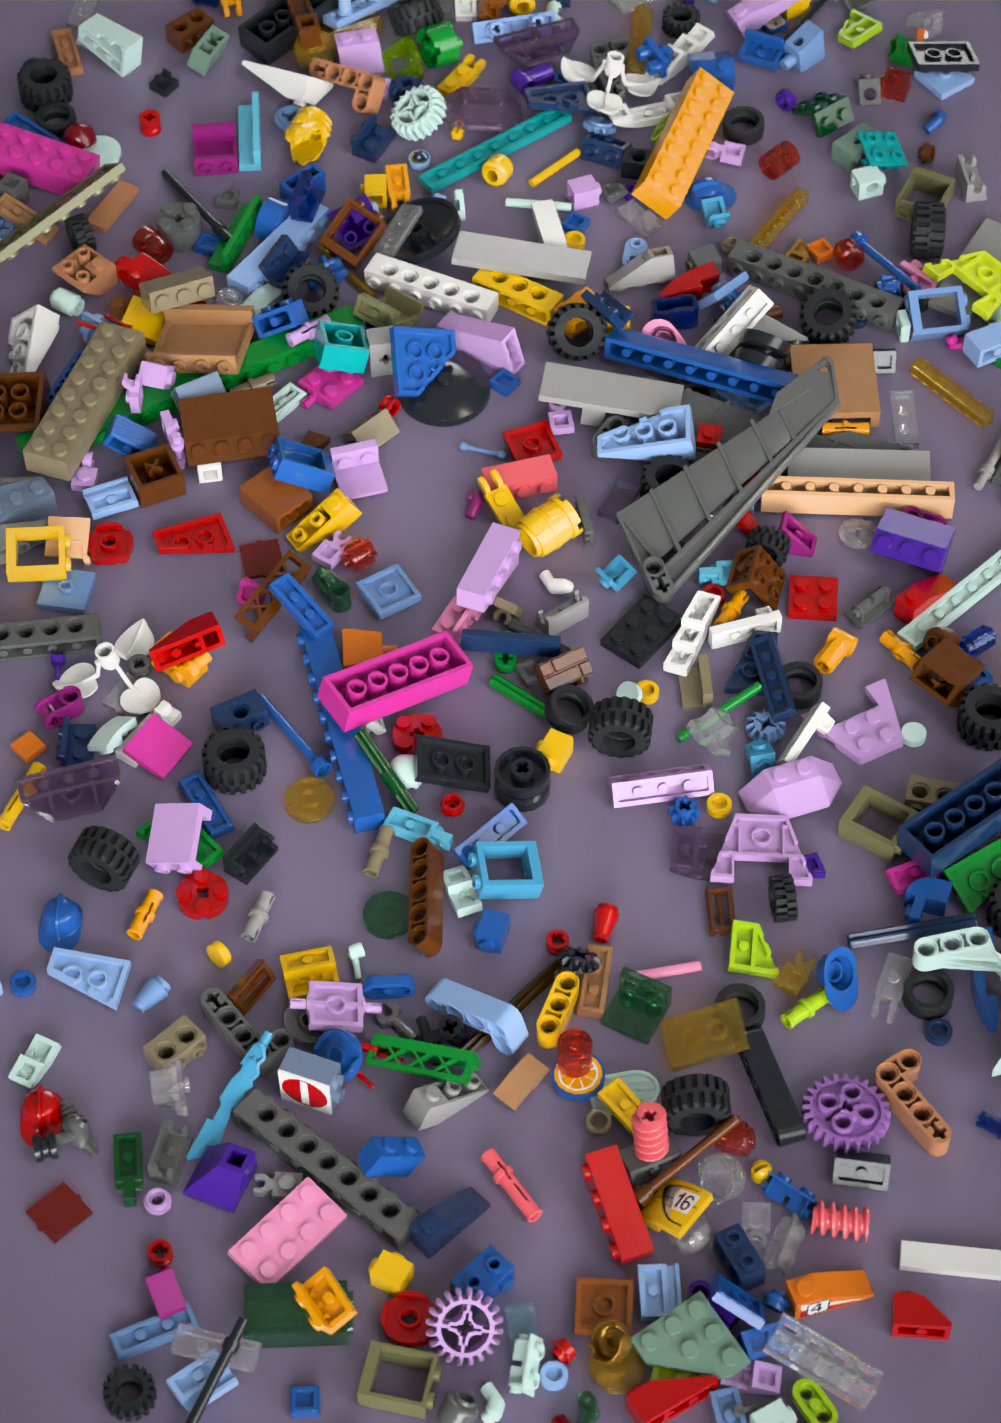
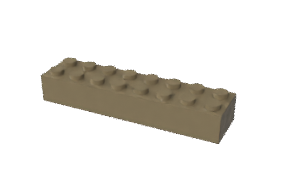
(84, 401)

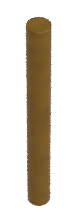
(354, 279)

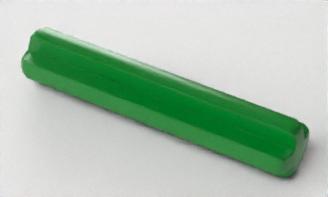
(518, 695)

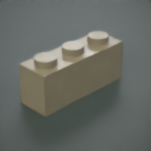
(177, 289)

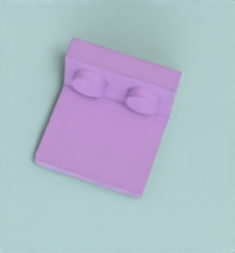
(358, 469)

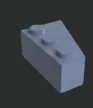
(26, 501)

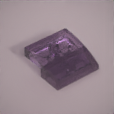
(695, 852)

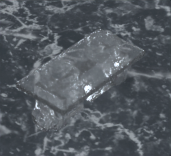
(789, 1234)

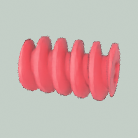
(650, 1132)
(840, 1220)

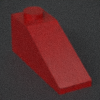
(921, 596)
(188, 641)
(665, 1399)

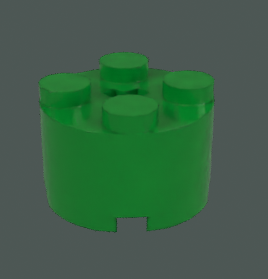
(439, 44)

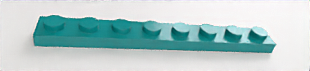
(504, 143)

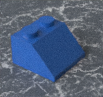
(717, 63)

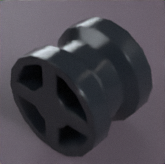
(45, 1147)

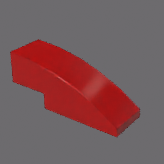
(693, 282)

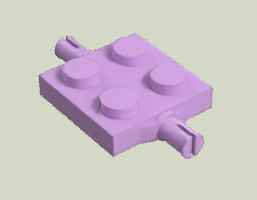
(335, 1006)

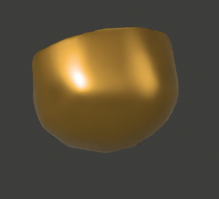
(610, 1342)

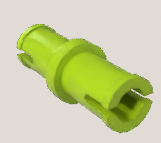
(804, 1009)

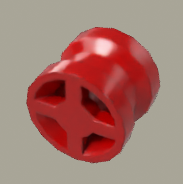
(150, 123)

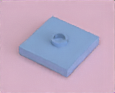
(944, 84)

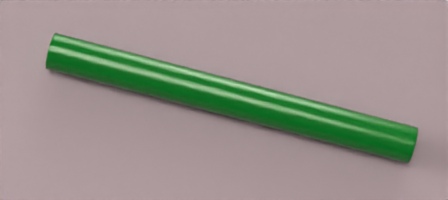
(728, 706)

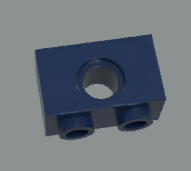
(243, 711)

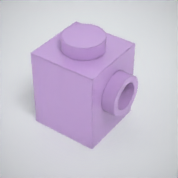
(583, 192)
(157, 374)

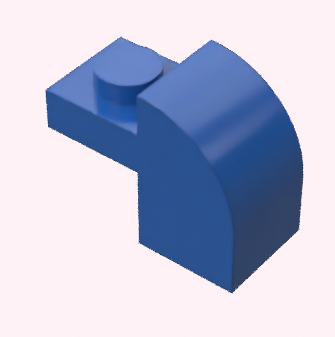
(271, 216)
(926, 896)

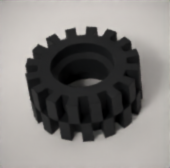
(676, 12)
(80, 232)
(771, 541)
(783, 898)
(123, 1378)

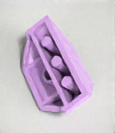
(792, 788)

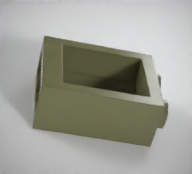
(921, 180)
(866, 838)
(403, 1356)

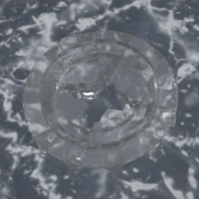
(848, 536)

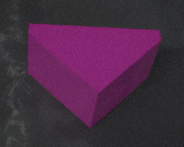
(802, 540)
(164, 1292)

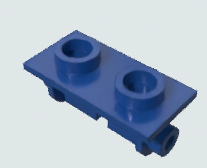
(799, 1201)

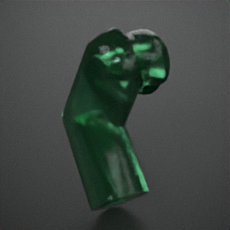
(588, 1407)

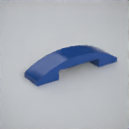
(985, 1004)

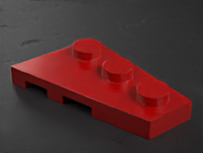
(195, 537)

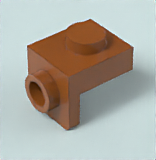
(490, 9)

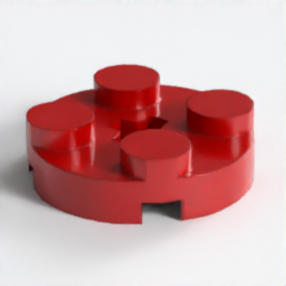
(113, 554)
(413, 724)
(199, 882)
(398, 1331)

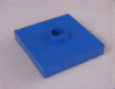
(737, 1300)

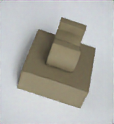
(508, 609)

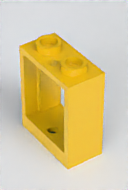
(37, 572)

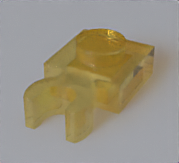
(794, 976)

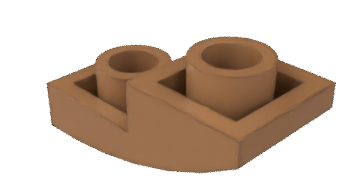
(521, 1081)

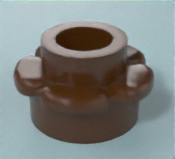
(926, 153)

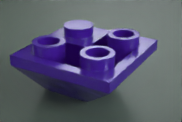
(356, 228)
(222, 1175)

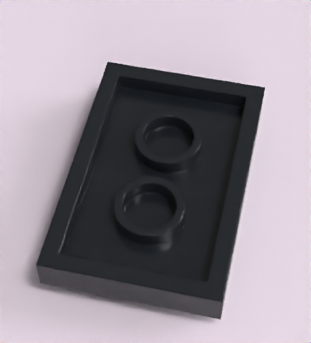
(943, 56)
(641, 631)
(452, 763)

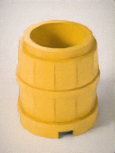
(548, 526)

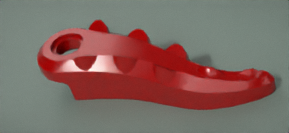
(141, 269)

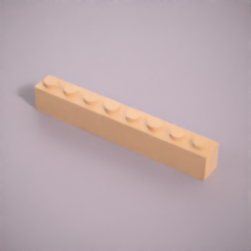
(856, 496)

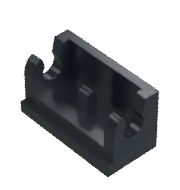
(249, 854)

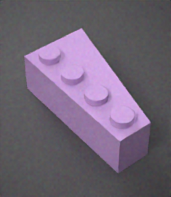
(490, 568)

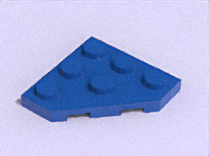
(418, 357)

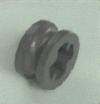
(137, 660)

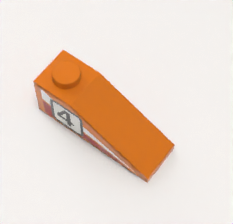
(826, 1291)

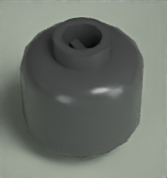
(458, 1408)

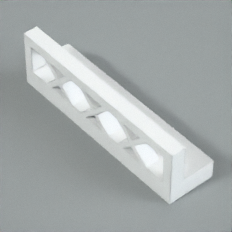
(742, 314)

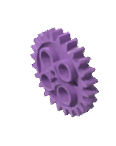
(844, 1119)

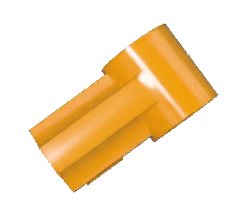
(837, 646)

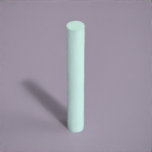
(526, 203)

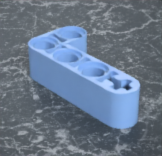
(480, 1012)

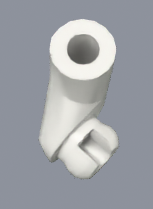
(556, 585)

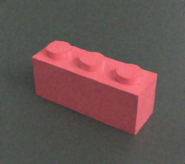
(525, 476)

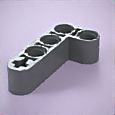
(598, 53)
(242, 1030)

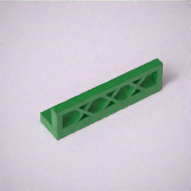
(241, 230)
(423, 1052)

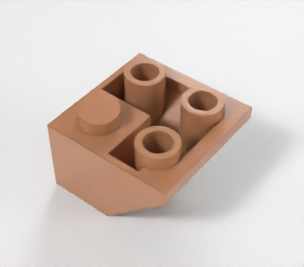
(87, 271)

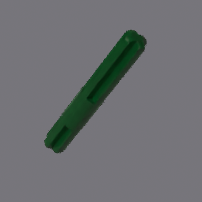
(385, 771)

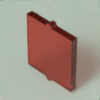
(260, 558)
(59, 1212)

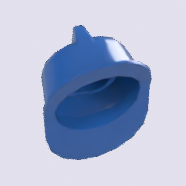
(706, 188)
(60, 923)
(839, 977)

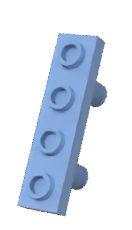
(353, 11)
(485, 30)

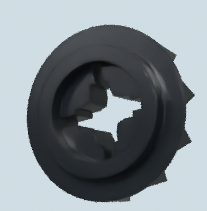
(578, 960)

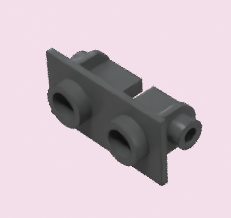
(871, 607)

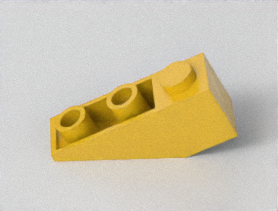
(331, 515)

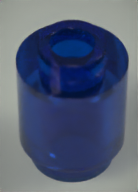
(978, 640)

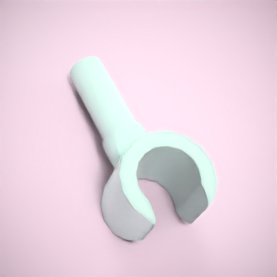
(356, 952)

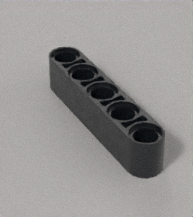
(771, 1089)

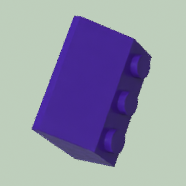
(912, 540)

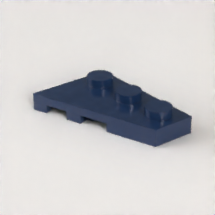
(560, 97)
(745, 671)

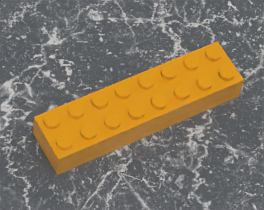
(683, 143)

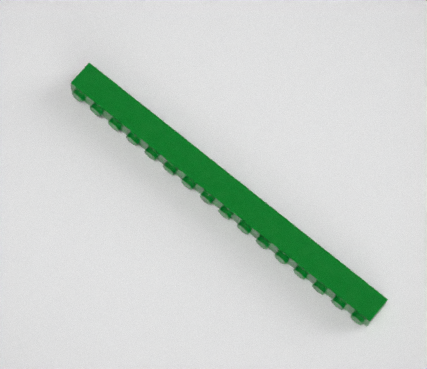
(262, 357)

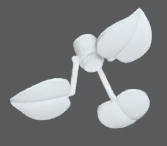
(603, 101)
(141, 696)

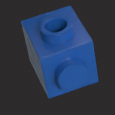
(491, 931)

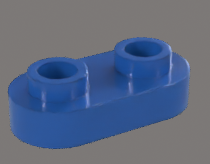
(388, 986)

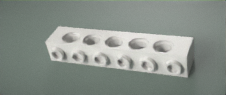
(431, 288)

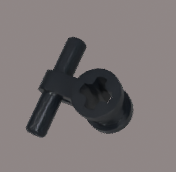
(444, 1032)

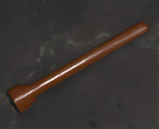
(645, 1191)

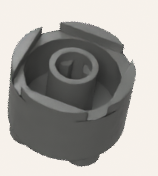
(179, 224)

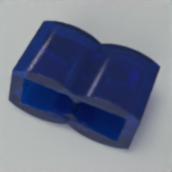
(679, 311)

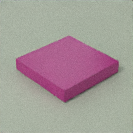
(157, 747)

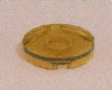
(306, 56)
(309, 800)
(620, 1376)

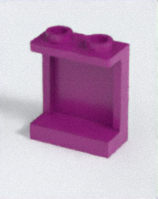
(215, 148)

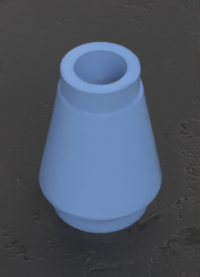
(152, 993)

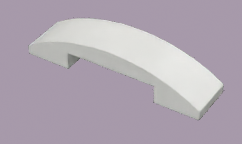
(644, 115)

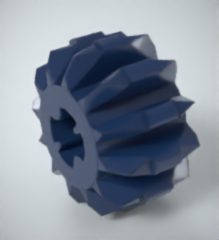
(401, 84)

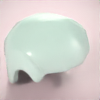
(404, 768)

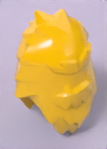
(308, 134)

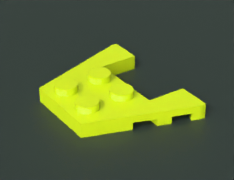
(979, 272)

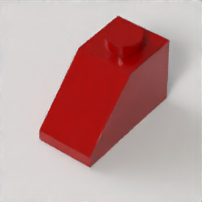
(917, 1317)

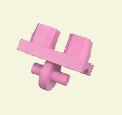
(914, 270)

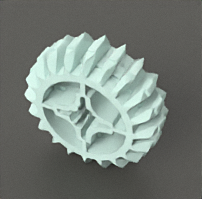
(418, 112)

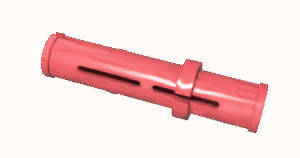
(504, 1176)

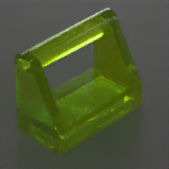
(407, 48)

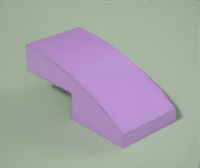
(756, 1379)

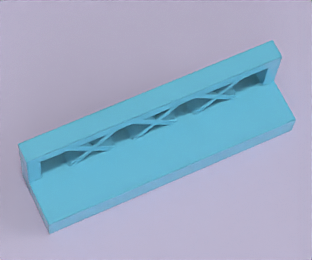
(249, 135)

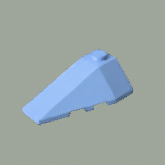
(660, 435)

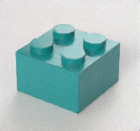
(341, 347)

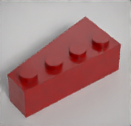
(616, 1206)

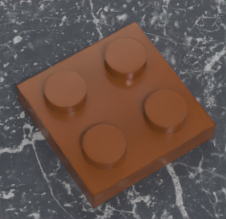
(602, 1300)

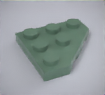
(691, 1341)

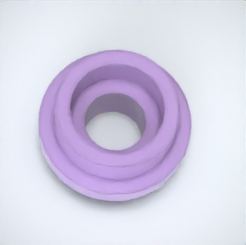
(157, 1194)

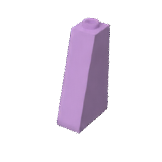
(485, 341)

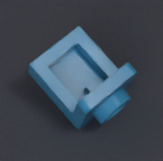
(714, 212)
(616, 573)
(760, 756)

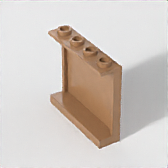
(205, 338)
(854, 376)

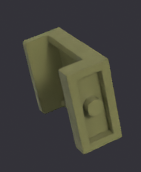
(392, 309)

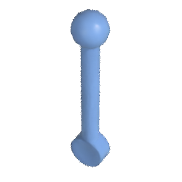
(501, 455)

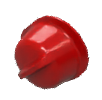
(40, 1114)

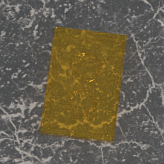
(704, 1035)

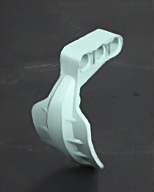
(965, 956)

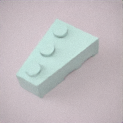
(112, 43)

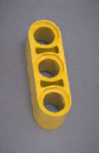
(561, 999)

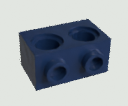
(739, 1257)

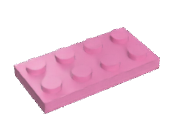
(287, 1233)

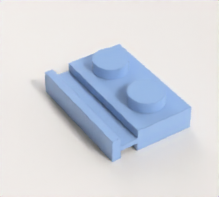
(110, 498)
(658, 1290)
(189, 1382)

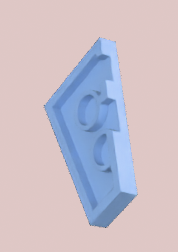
(91, 974)

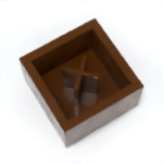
(154, 475)

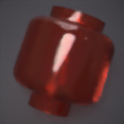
(848, 254)
(358, 554)
(738, 1141)

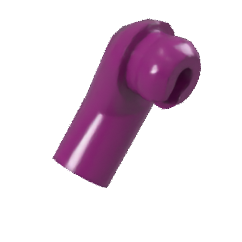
(476, 502)

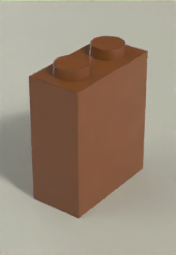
(275, 501)

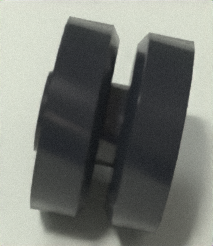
(762, 348)
(522, 778)

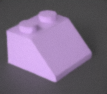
(359, 50)

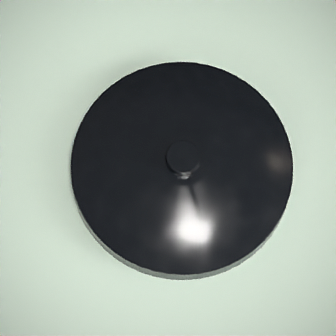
(431, 233)
(452, 396)

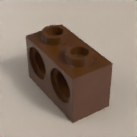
(188, 29)

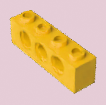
(520, 294)

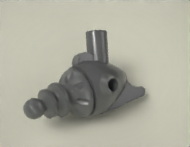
(75, 1129)

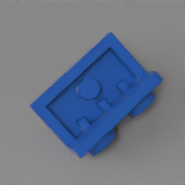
(762, 50)

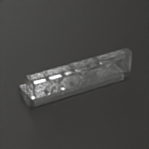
(821, 1364)

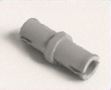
(258, 916)

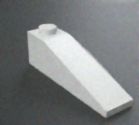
(292, 85)
(31, 337)

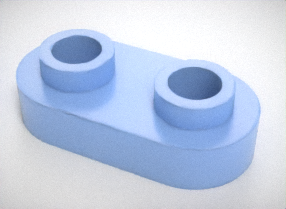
(633, 248)

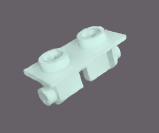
(528, 1350)

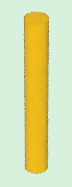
(554, 167)

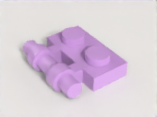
(171, 435)

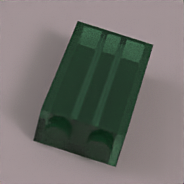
(282, 1323)

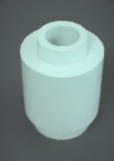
(67, 302)

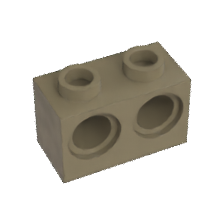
(925, 791)
(171, 1044)

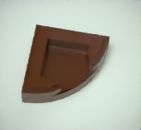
(316, 440)

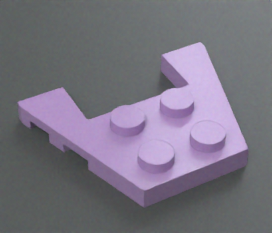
(870, 732)
(761, 840)

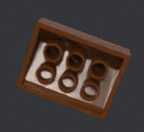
(23, 400)
(228, 426)

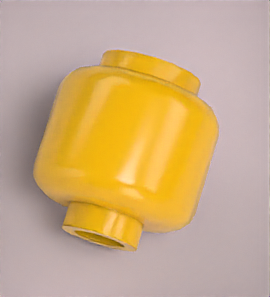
(521, 7)
(497, 169)

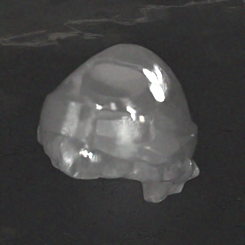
(722, 1176)

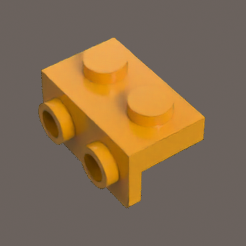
(324, 1301)

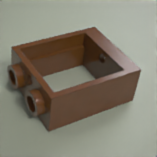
(360, 207)

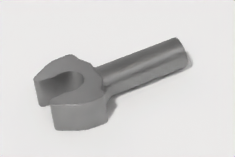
(395, 1021)

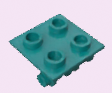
(882, 150)

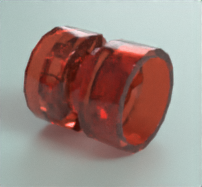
(779, 160)
(153, 244)
(574, 1053)

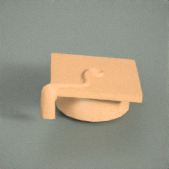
(79, 532)

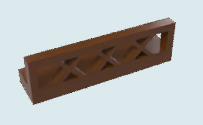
(272, 608)

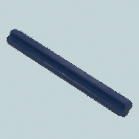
(911, 930)

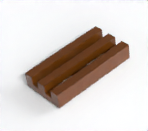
(722, 929)
(249, 983)

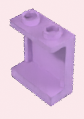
(176, 837)

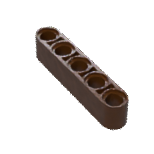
(426, 897)

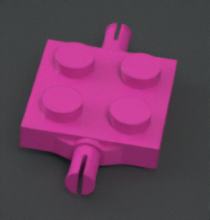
(328, 387)

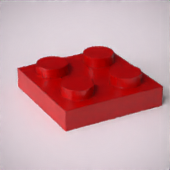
(532, 441)
(813, 598)

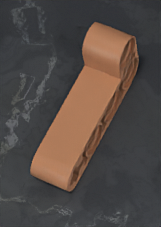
(368, 86)
(931, 1133)

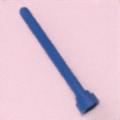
(883, 261)
(318, 764)

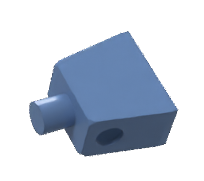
(803, 48)

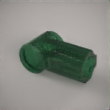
(334, 590)

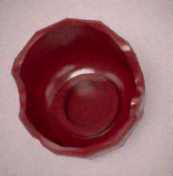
(79, 135)

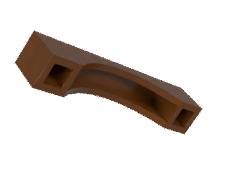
(305, 23)

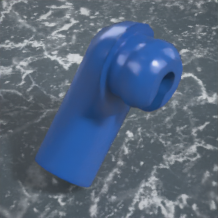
(937, 120)

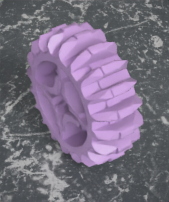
(476, 1328)

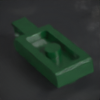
(128, 1165)

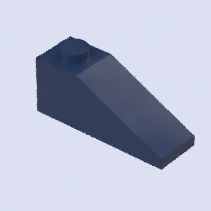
(446, 1220)

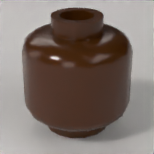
(936, 635)

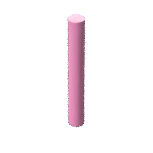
(672, 970)

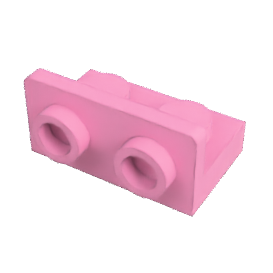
(455, 619)

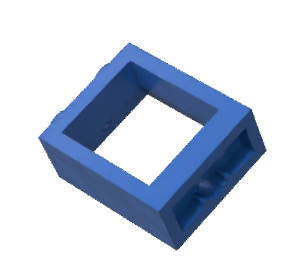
(301, 465)

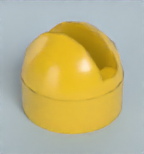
(761, 1175)

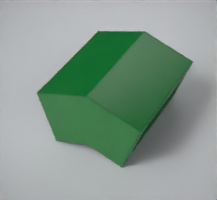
(898, 51)

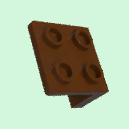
(758, 571)

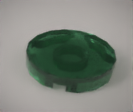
(387, 915)

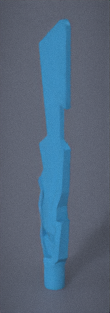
(231, 1097)

